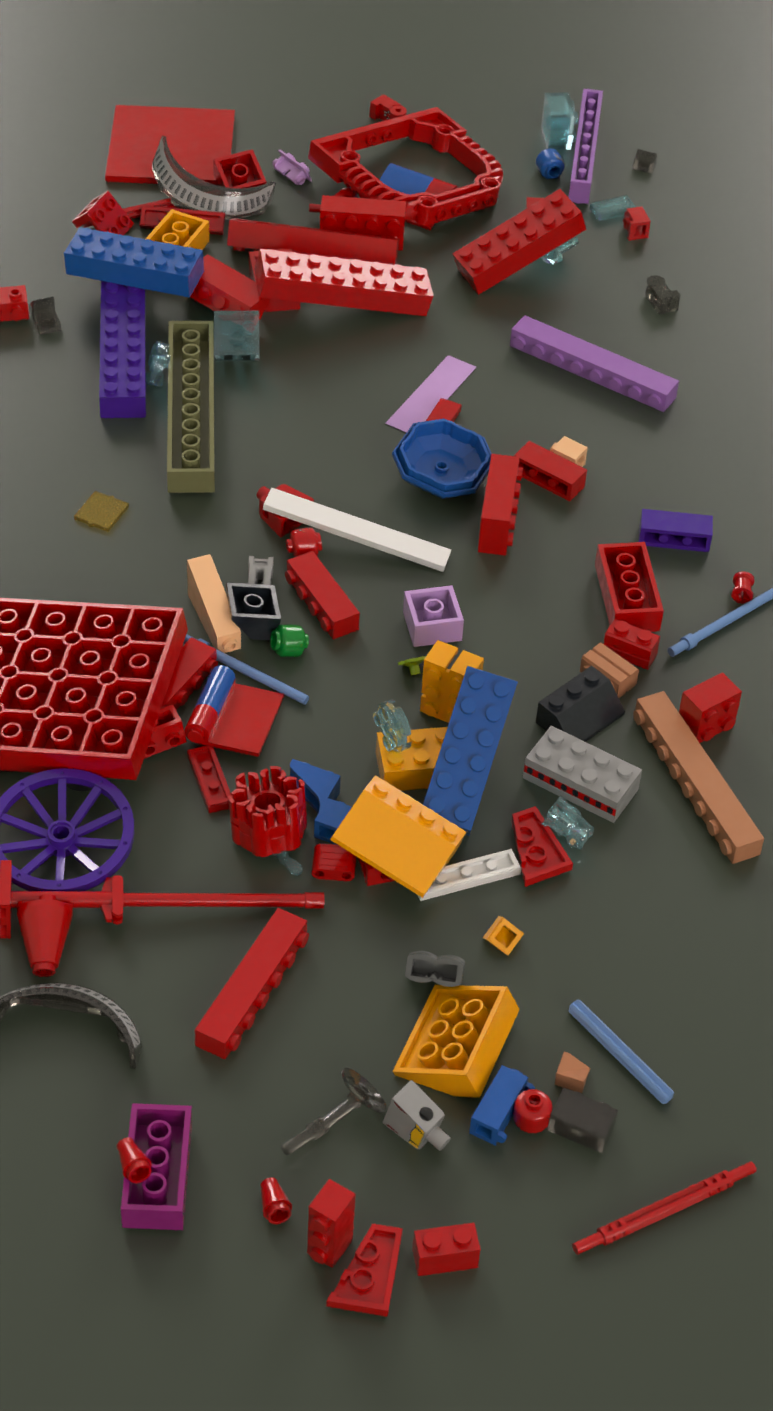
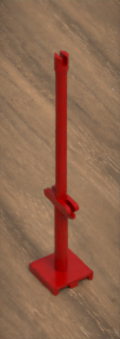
(112, 899)

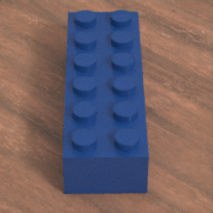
(134, 262)
(469, 746)

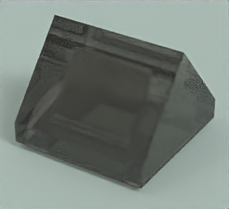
(645, 161)

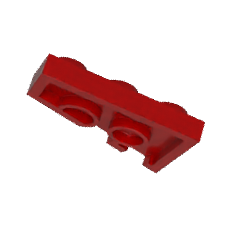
(538, 848)
(370, 1276)

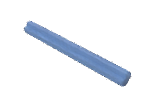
(621, 1052)

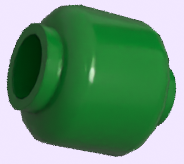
(289, 640)

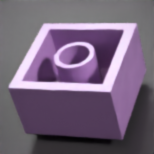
(433, 615)

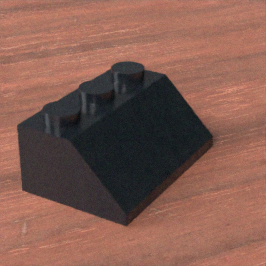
(581, 706)

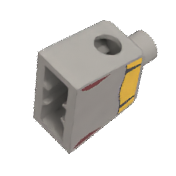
(416, 1118)

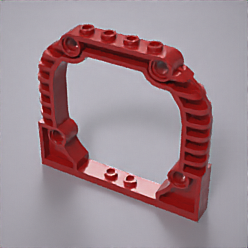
(432, 126)

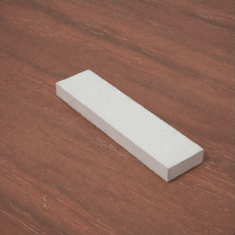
(474, 873)

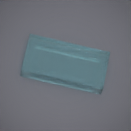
(611, 207)

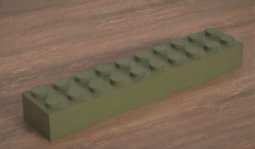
(190, 407)

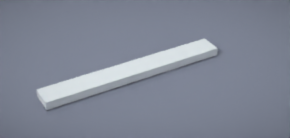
(357, 529)

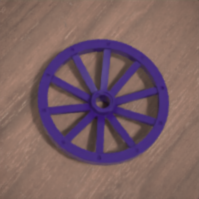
(66, 830)

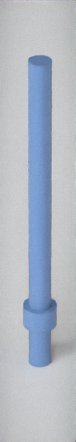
(691, 640)
(257, 675)

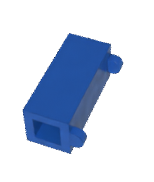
(498, 1105)

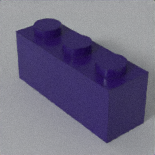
(676, 530)

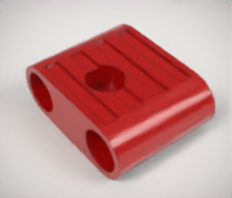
(333, 863)

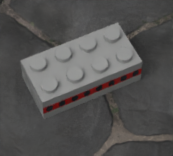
(582, 774)

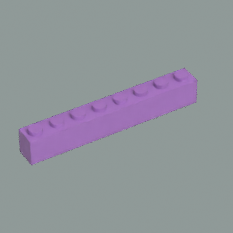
(585, 146)
(594, 363)

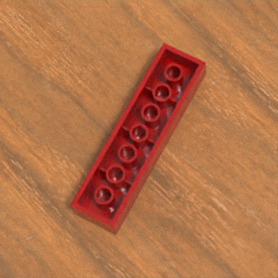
(343, 282)

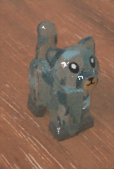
(569, 823)

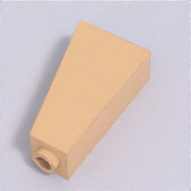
(212, 604)

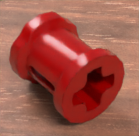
(742, 590)

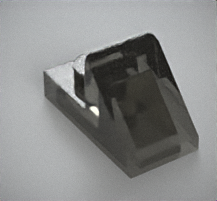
(45, 315)

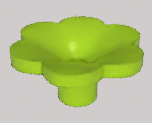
(413, 664)

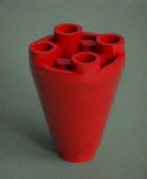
(44, 931)

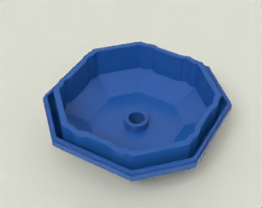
(443, 458)

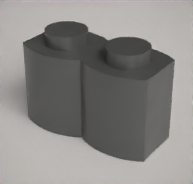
(426, 966)

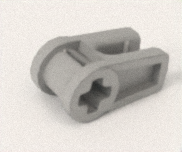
(260, 570)

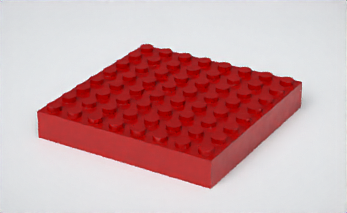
(83, 683)

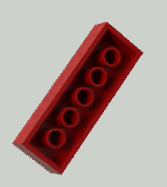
(519, 241)

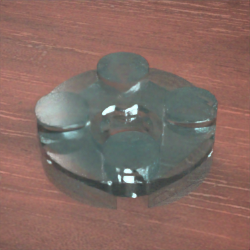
(158, 360)
(393, 726)

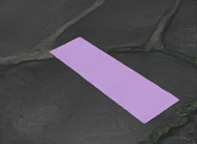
(438, 385)

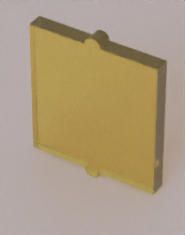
(101, 511)

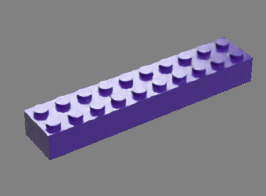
(122, 351)

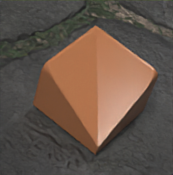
(571, 1073)

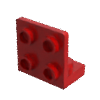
(104, 215)

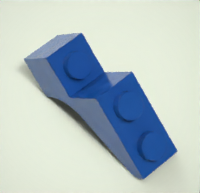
(321, 792)

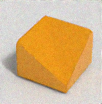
(503, 935)

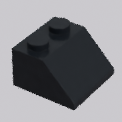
(254, 609)

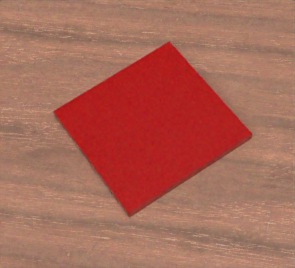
(192, 137)

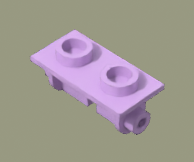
(294, 171)

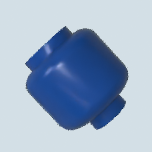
(550, 163)

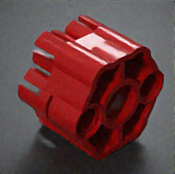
(270, 814)

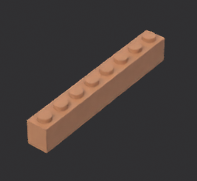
(698, 778)

